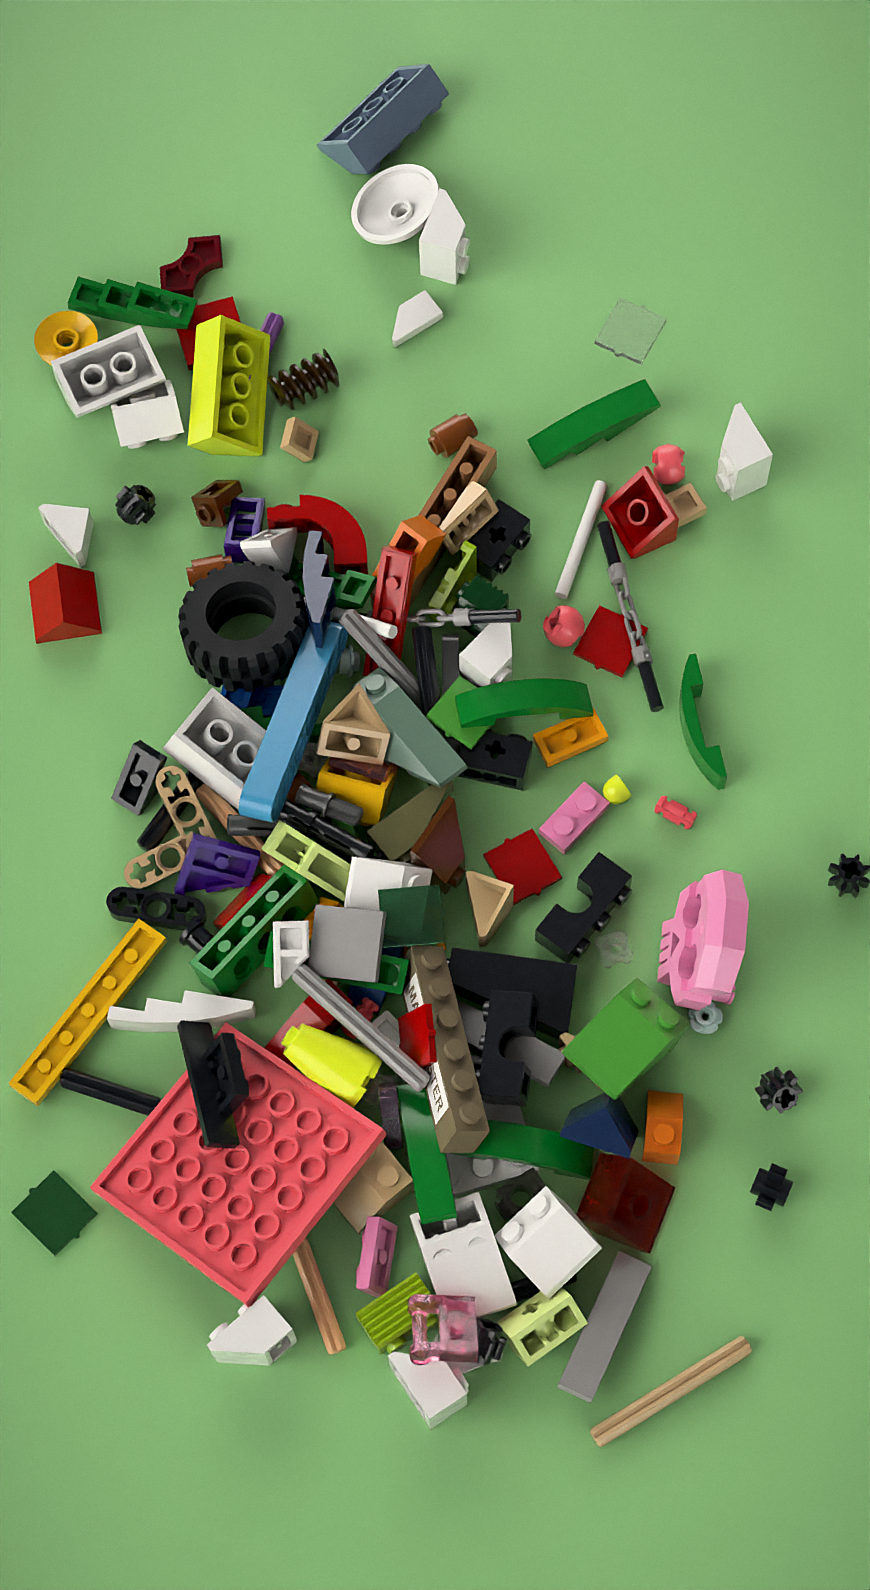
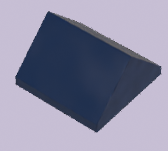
(602, 1125)

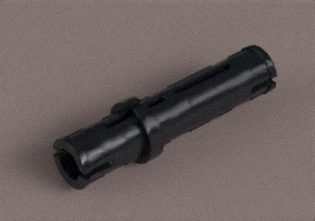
(313, 825)

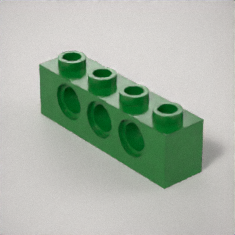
(244, 940)

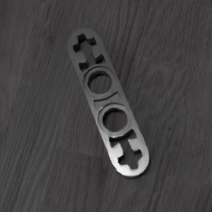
(450, 673)

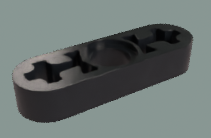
(133, 895)

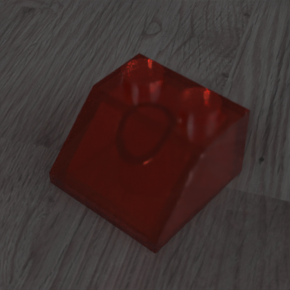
(625, 1202)

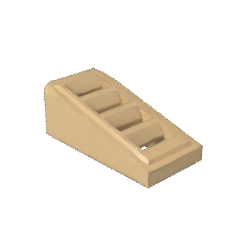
(473, 510)

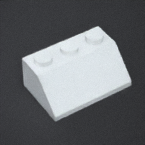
(107, 371)
(217, 745)

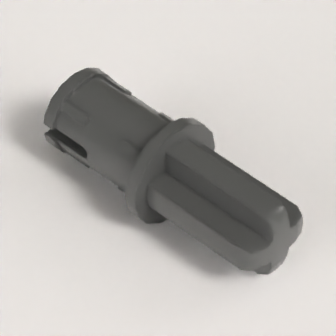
(329, 805)

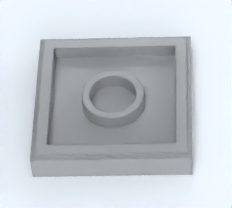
(347, 943)

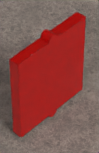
(607, 642)
(523, 864)
(418, 1035)

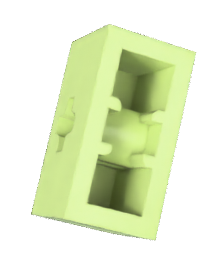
(541, 1324)

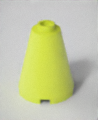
(331, 1061)

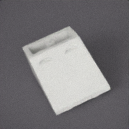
(465, 1257)

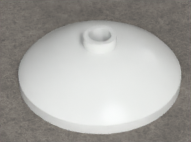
(394, 204)

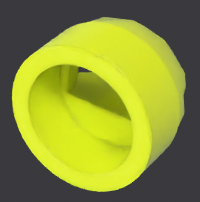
(616, 791)

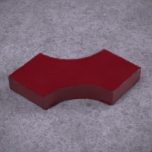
(200, 257)

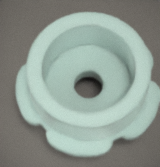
(349, 662)
(705, 1026)

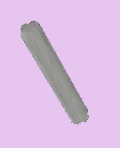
(381, 654)

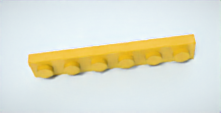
(87, 1012)

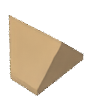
(354, 730)
(490, 904)

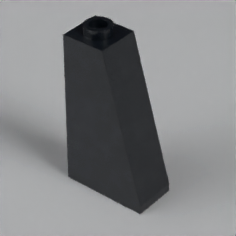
(551, 982)

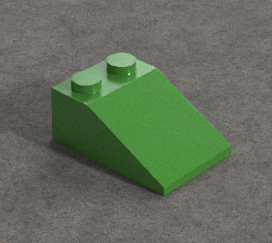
(626, 1039)

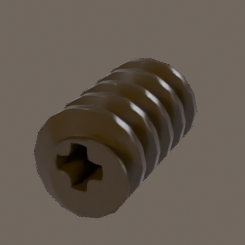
(304, 380)

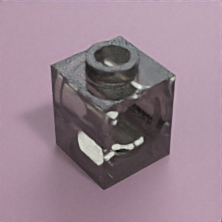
(527, 1182)

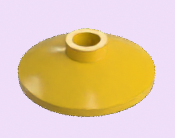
(61, 329)

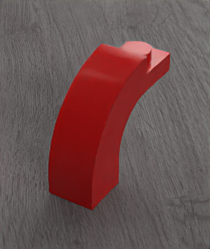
(334, 522)

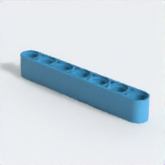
(291, 725)

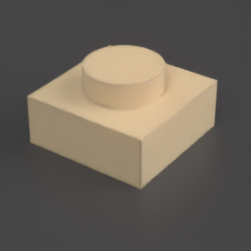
(299, 439)
(686, 504)

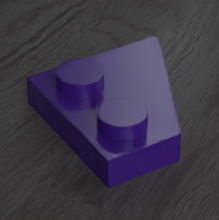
(215, 865)

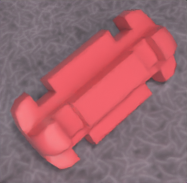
(675, 812)
(366, 1010)

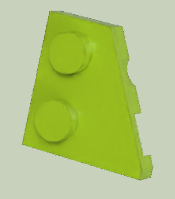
(446, 594)

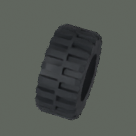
(238, 592)

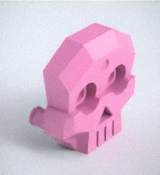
(705, 941)

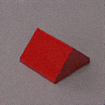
(642, 514)
(64, 604)

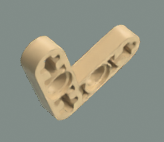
(179, 843)

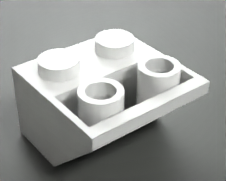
(254, 1337)

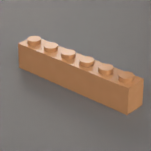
(472, 463)

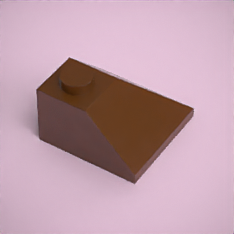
(442, 848)

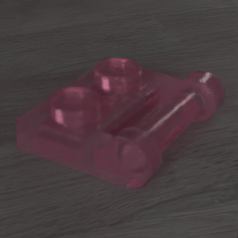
(455, 1329)

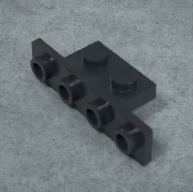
(215, 1081)

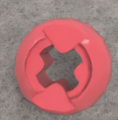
(668, 464)
(563, 626)

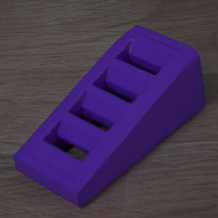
(232, 543)

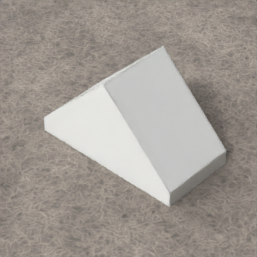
(71, 528)
(271, 548)

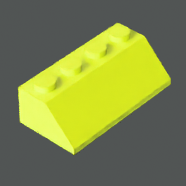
(225, 404)

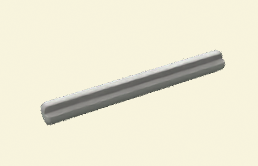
(361, 1027)

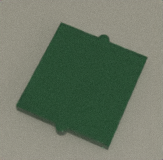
(412, 915)
(54, 1213)

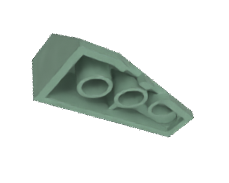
(413, 739)

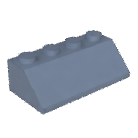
(384, 119)

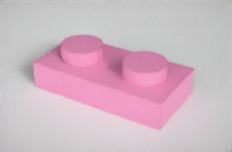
(574, 817)
(376, 1256)

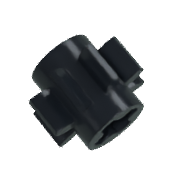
(135, 504)
(849, 865)
(778, 1090)
(771, 1187)
(489, 1341)

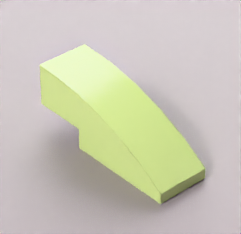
(308, 859)

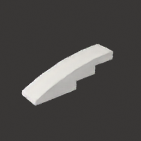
(195, 1007)

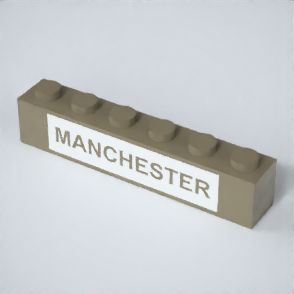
(453, 1084)

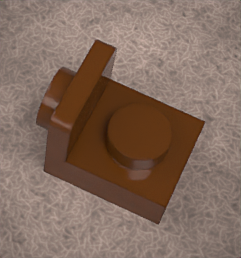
(212, 500)

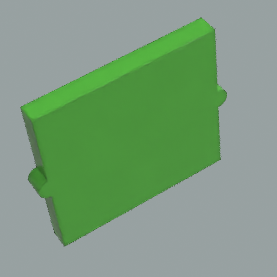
(446, 717)

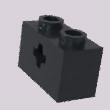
(500, 540)
(509, 767)

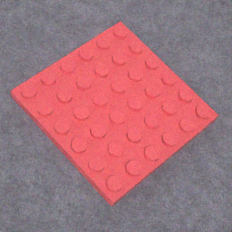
(246, 1206)

